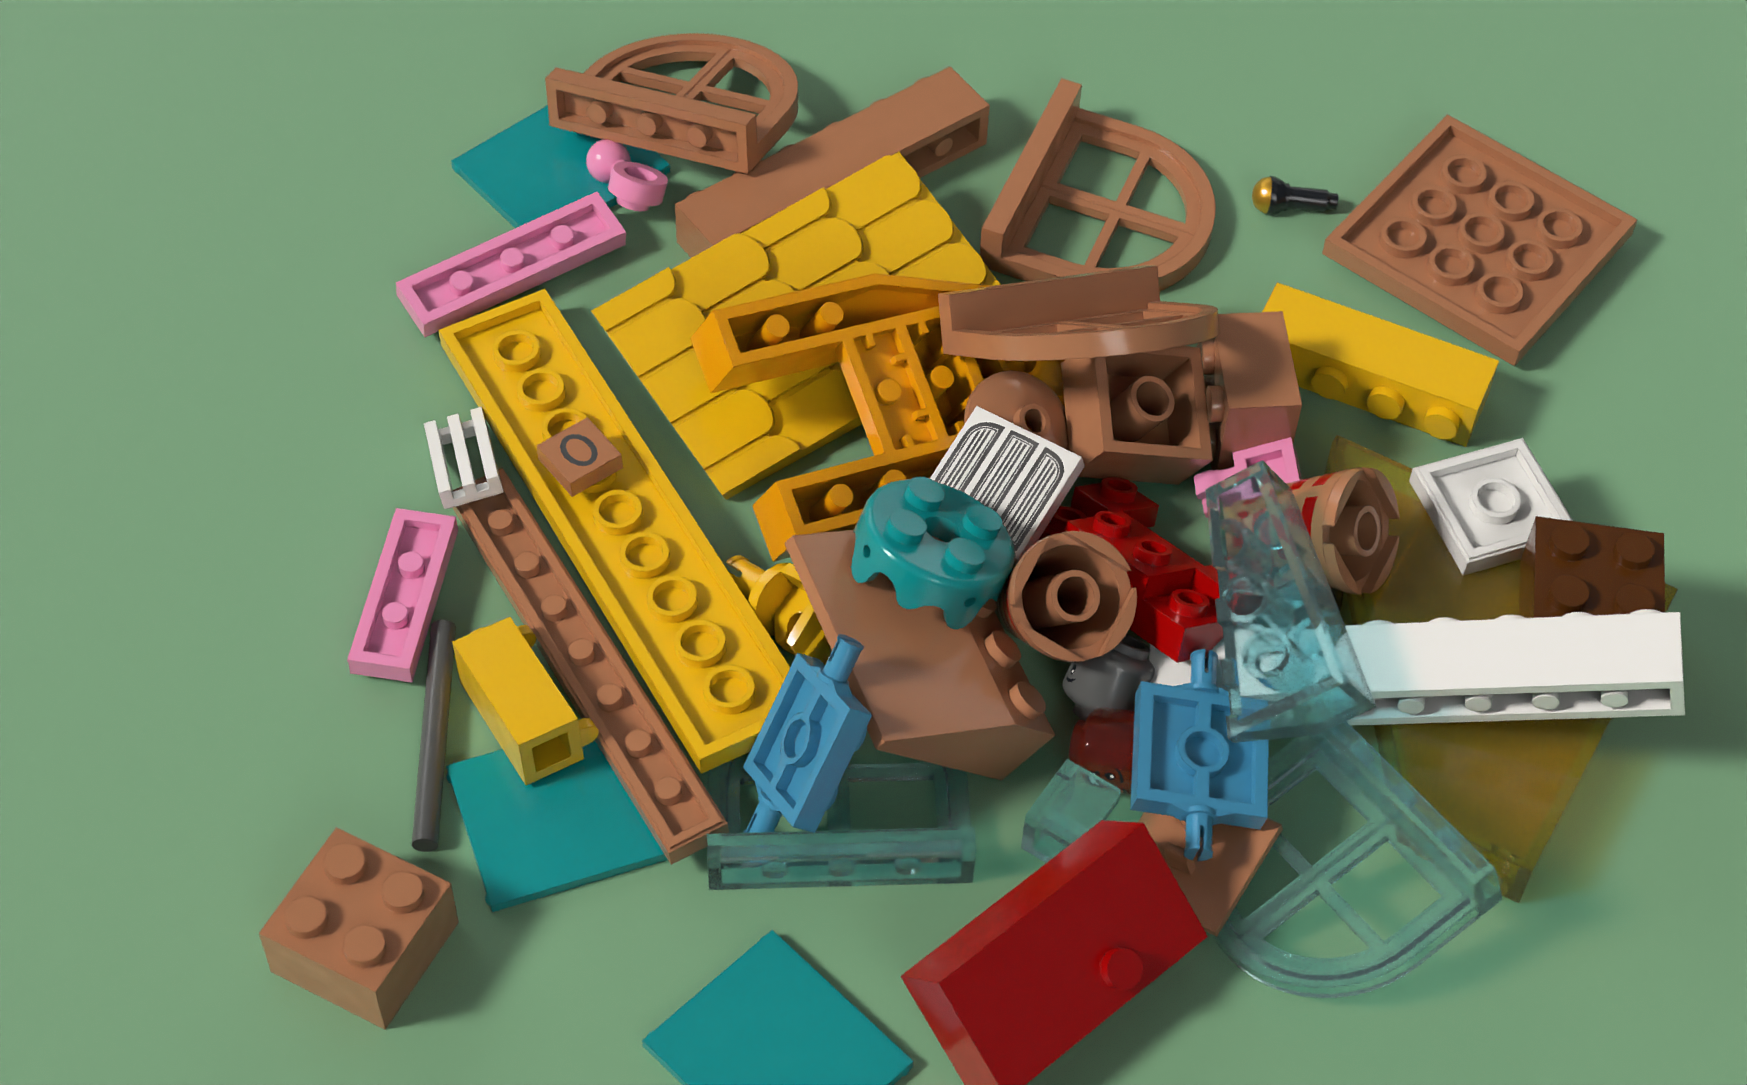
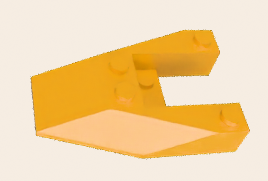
(894, 364)

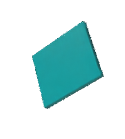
(538, 169)
(551, 832)
(774, 1025)

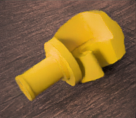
(782, 606)

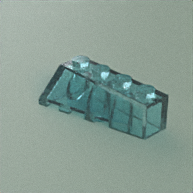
(1282, 631)

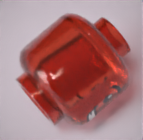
(1105, 745)

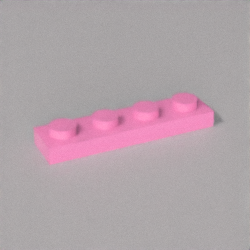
(510, 264)

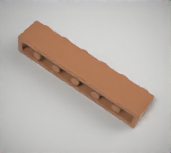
(925, 122)

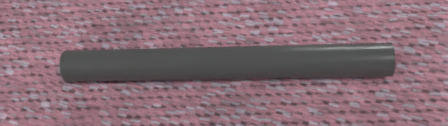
(433, 737)

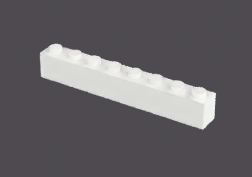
(1508, 668)

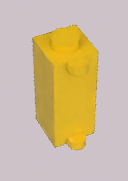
(520, 700)

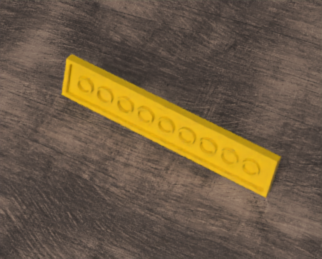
(627, 533)

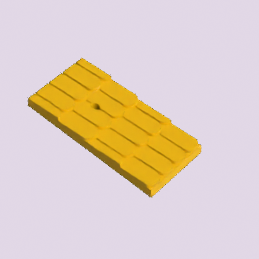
(858, 227)

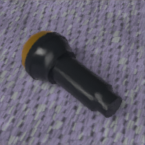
(1274, 195)

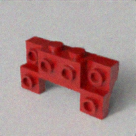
(1172, 588)

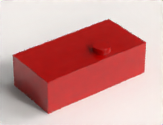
(1055, 956)

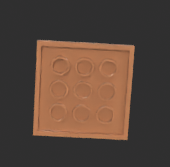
(1480, 238)

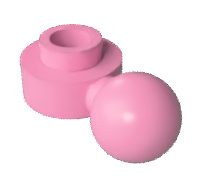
(632, 183)

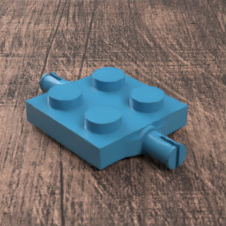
(807, 740)
(1188, 764)

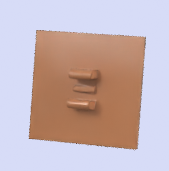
(1218, 883)

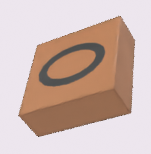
(579, 456)

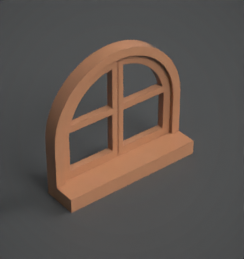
(681, 123)
(1037, 183)
(1071, 318)

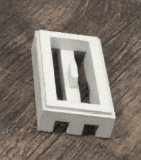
(457, 433)

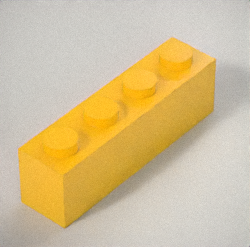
(1384, 366)

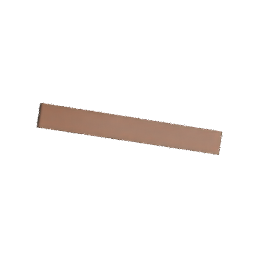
(593, 673)

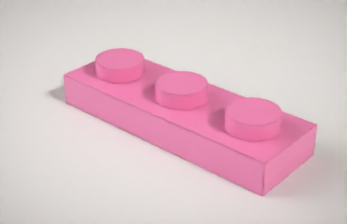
(403, 595)

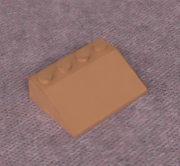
(929, 687)

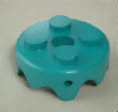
(951, 574)

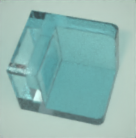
(1067, 810)

